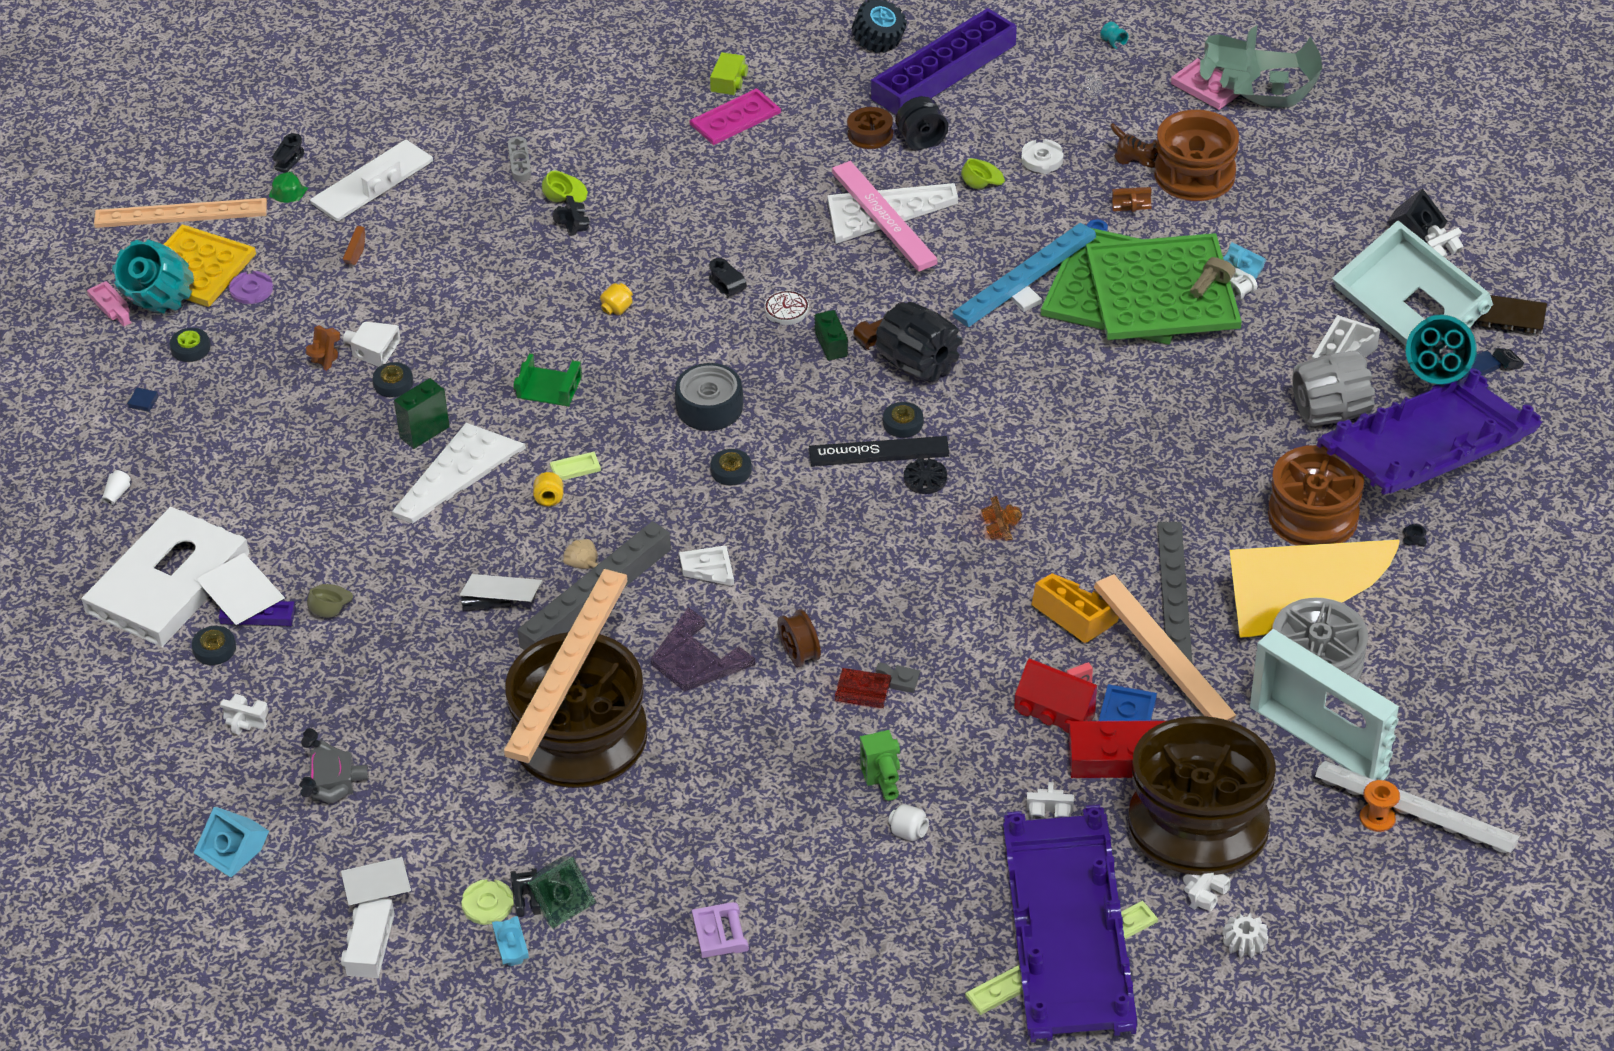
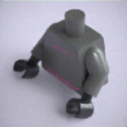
(330, 770)

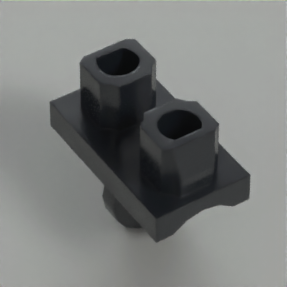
(572, 216)

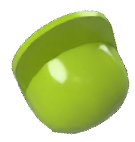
(981, 173)
(558, 185)

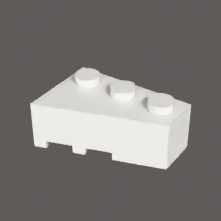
(1348, 336)

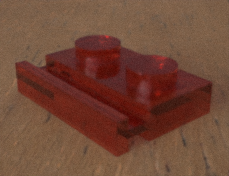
(863, 688)

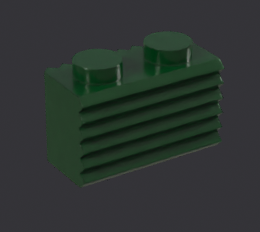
(831, 335)

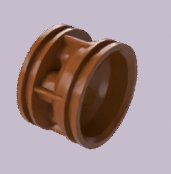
(1196, 155)

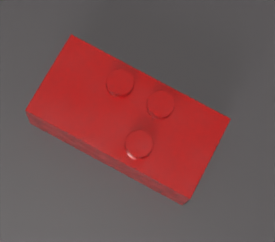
(1104, 747)

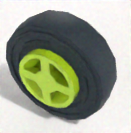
(189, 344)

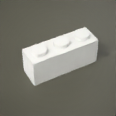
(368, 938)

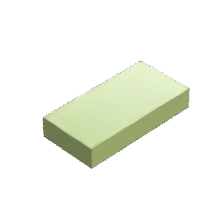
(576, 466)

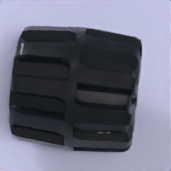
(918, 341)

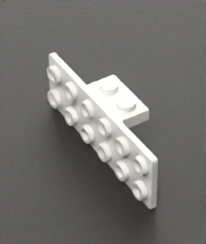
(371, 180)

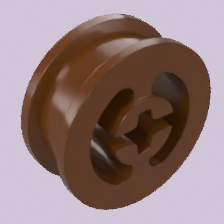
(870, 127)
(799, 637)

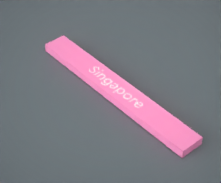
(884, 216)

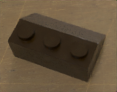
(1515, 313)

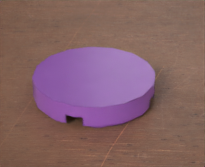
(251, 287)

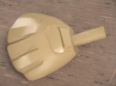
(581, 554)

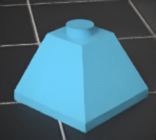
(230, 841)

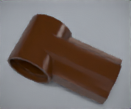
(866, 333)

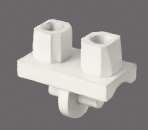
(1439, 239)
(243, 716)
(1050, 801)
(1199, 889)

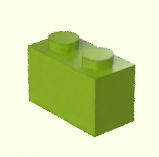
(728, 73)

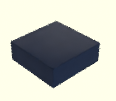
(143, 399)

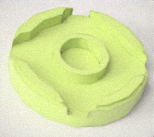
(487, 901)

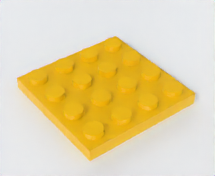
(211, 260)

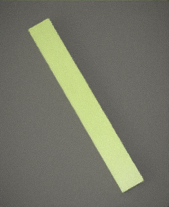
(1009, 983)

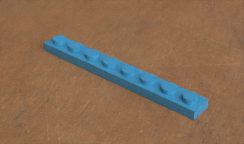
(1024, 274)

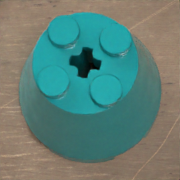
(1432, 336)

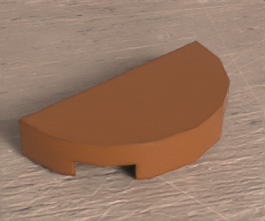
(355, 246)

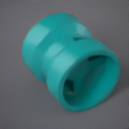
(1113, 34)

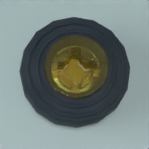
(392, 379)
(903, 419)
(731, 467)
(213, 645)

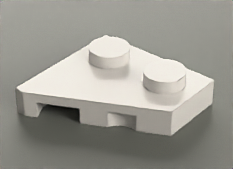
(708, 565)

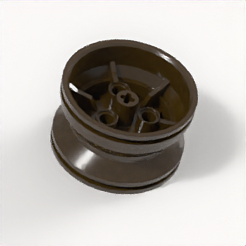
(588, 736)
(1201, 795)

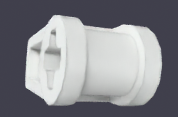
(1242, 284)

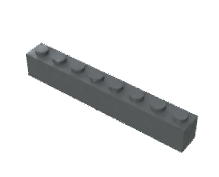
(629, 559)

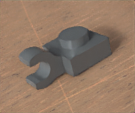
(901, 678)

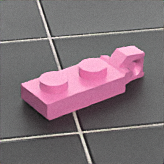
(110, 302)

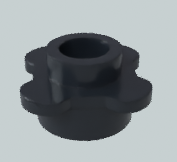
(1419, 532)

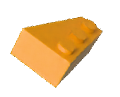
(1073, 608)

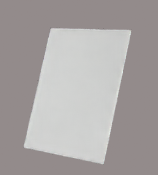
(501, 587)
(240, 588)
(375, 881)

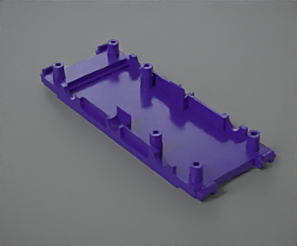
(1430, 433)
(1068, 925)

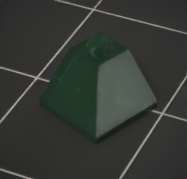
(561, 890)

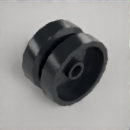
(921, 123)

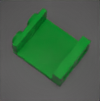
(547, 384)

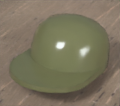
(327, 600)

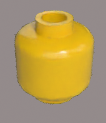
(616, 299)
(548, 489)

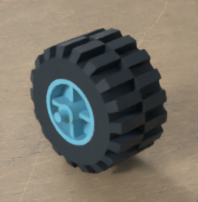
(879, 25)

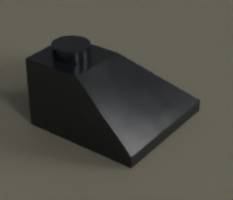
(1418, 214)

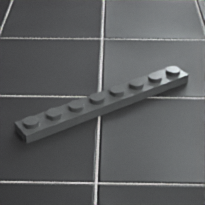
(1174, 586)

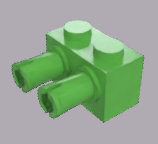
(880, 762)

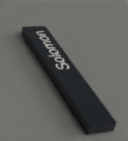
(878, 451)

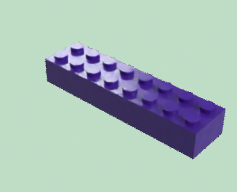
(944, 60)

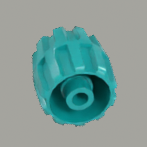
(152, 276)

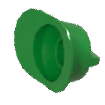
(287, 188)

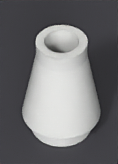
(116, 485)

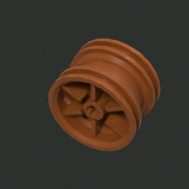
(1314, 497)

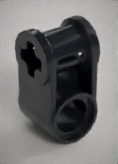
(726, 277)

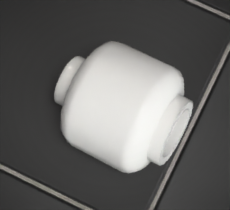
(908, 822)

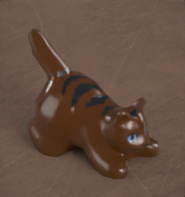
(1132, 148)

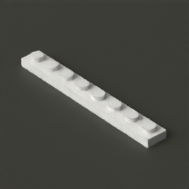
(1425, 810)

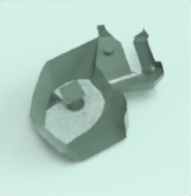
(1244, 64)

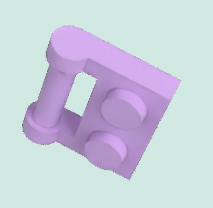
(711, 931)

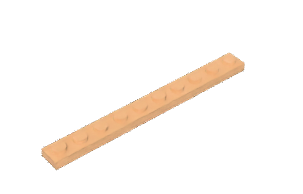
(565, 666)

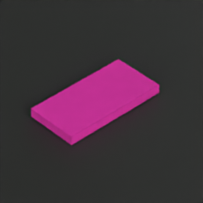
(735, 116)

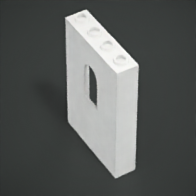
(150, 601)

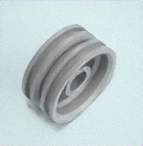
(1328, 631)

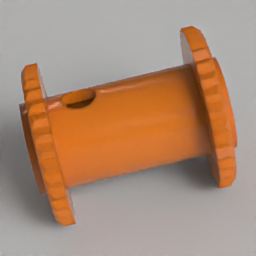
(1381, 798)

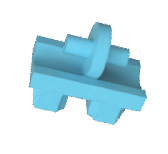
(1244, 260)
(510, 941)

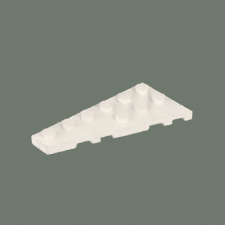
(851, 220)
(458, 466)

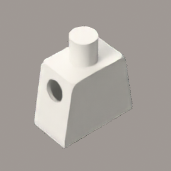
(373, 342)

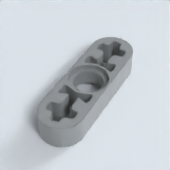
(515, 154)

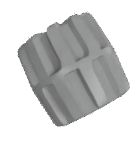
(1333, 388)

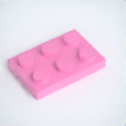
(1208, 90)

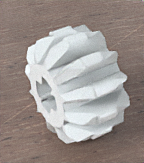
(1245, 935)

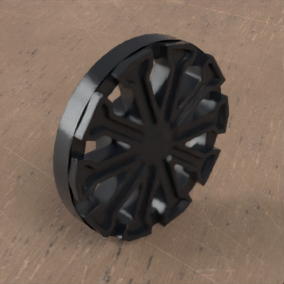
(925, 476)

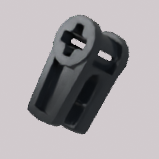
(288, 152)
(520, 888)

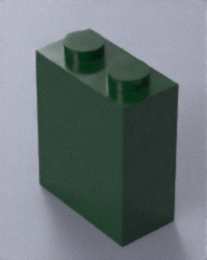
(421, 413)

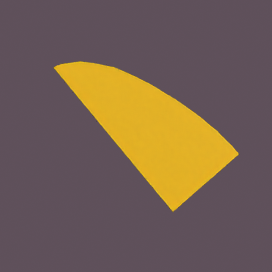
(1276, 576)

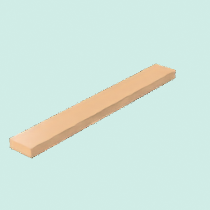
(180, 212)
(1163, 649)

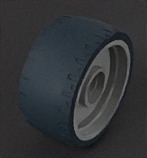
(709, 396)

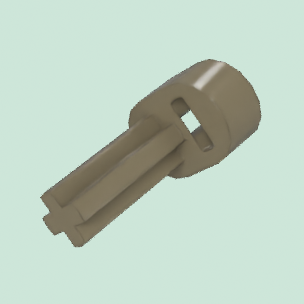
(1213, 270)

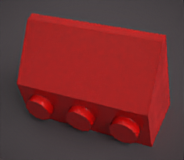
(1054, 696)

